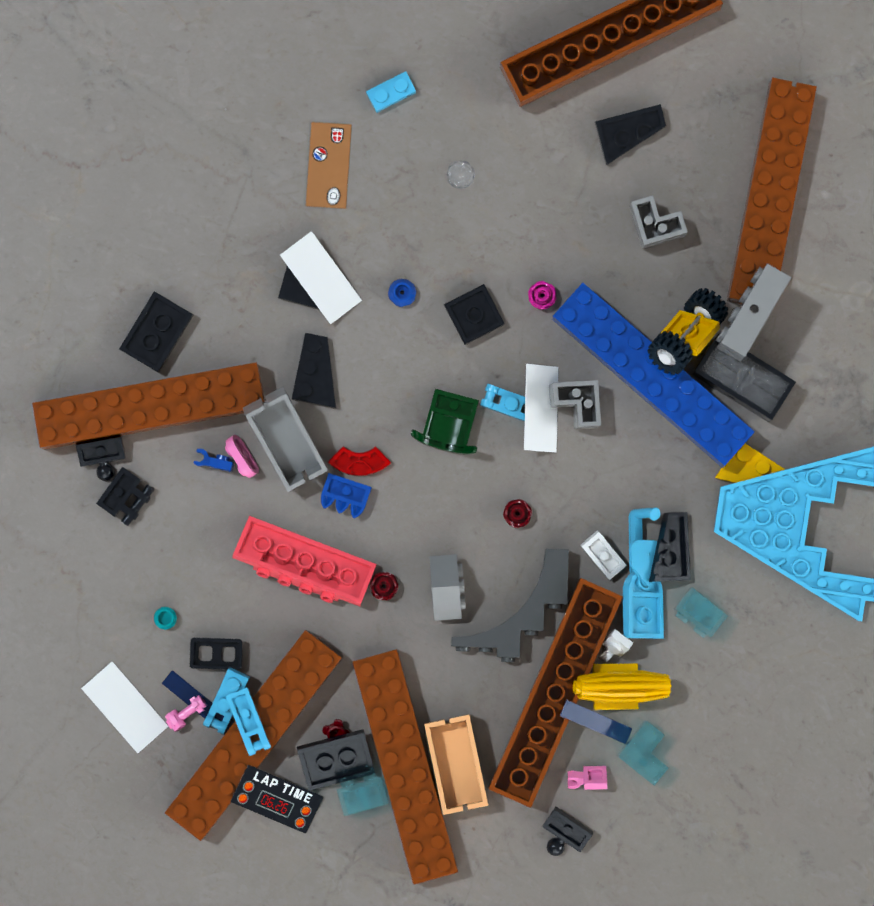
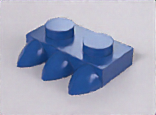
(345, 493)

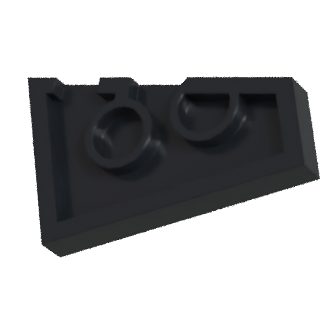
(314, 373)
(672, 549)

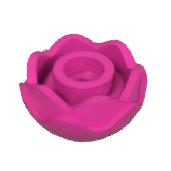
(542, 288)

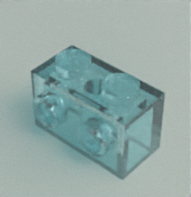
(700, 613)
(362, 795)

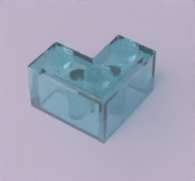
(638, 753)

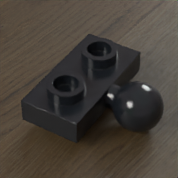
(101, 452)
(567, 831)

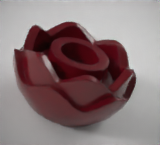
(524, 510)
(377, 582)

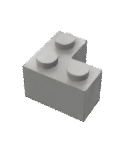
(655, 229)
(582, 397)
(447, 587)

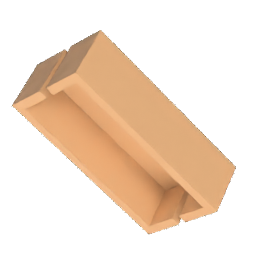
(456, 764)

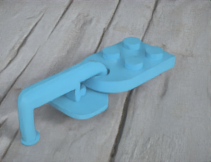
(642, 598)

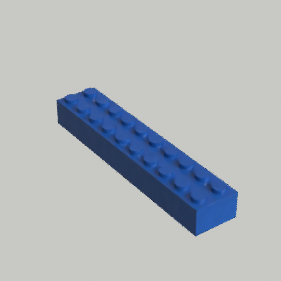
(675, 396)

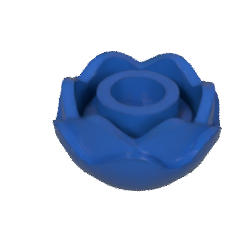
(402, 299)

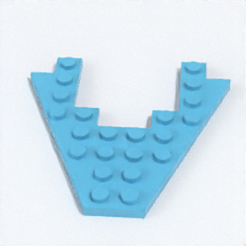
(771, 520)

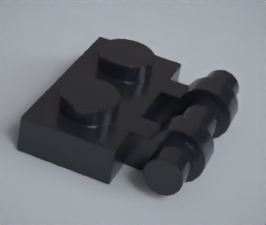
(120, 491)

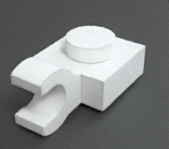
(615, 644)

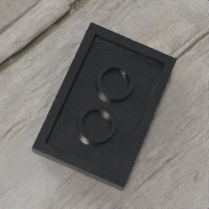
(156, 332)
(336, 759)

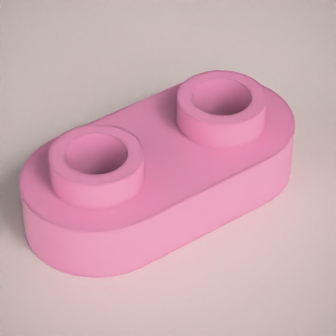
(245, 462)

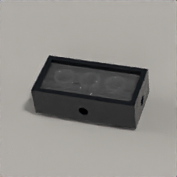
(747, 382)

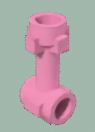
(176, 720)

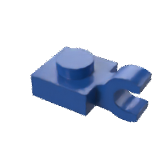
(220, 462)

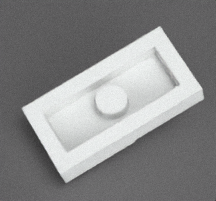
(603, 555)

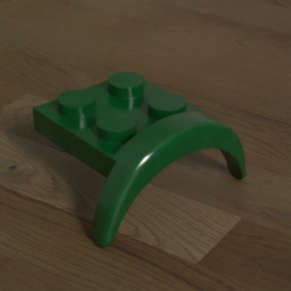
(449, 423)

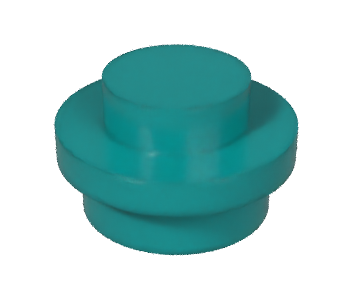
(165, 618)

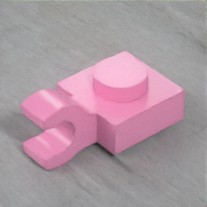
(592, 778)

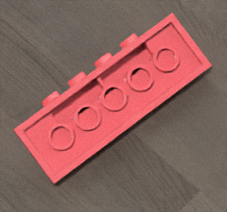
(303, 562)

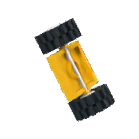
(688, 331)

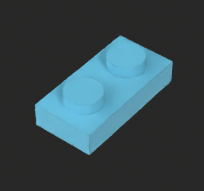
(391, 91)

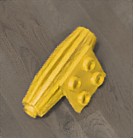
(621, 686)

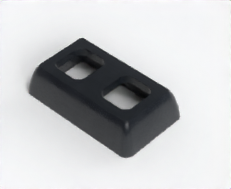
(216, 661)

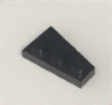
(627, 130)

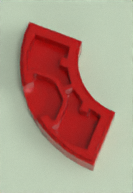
(359, 463)

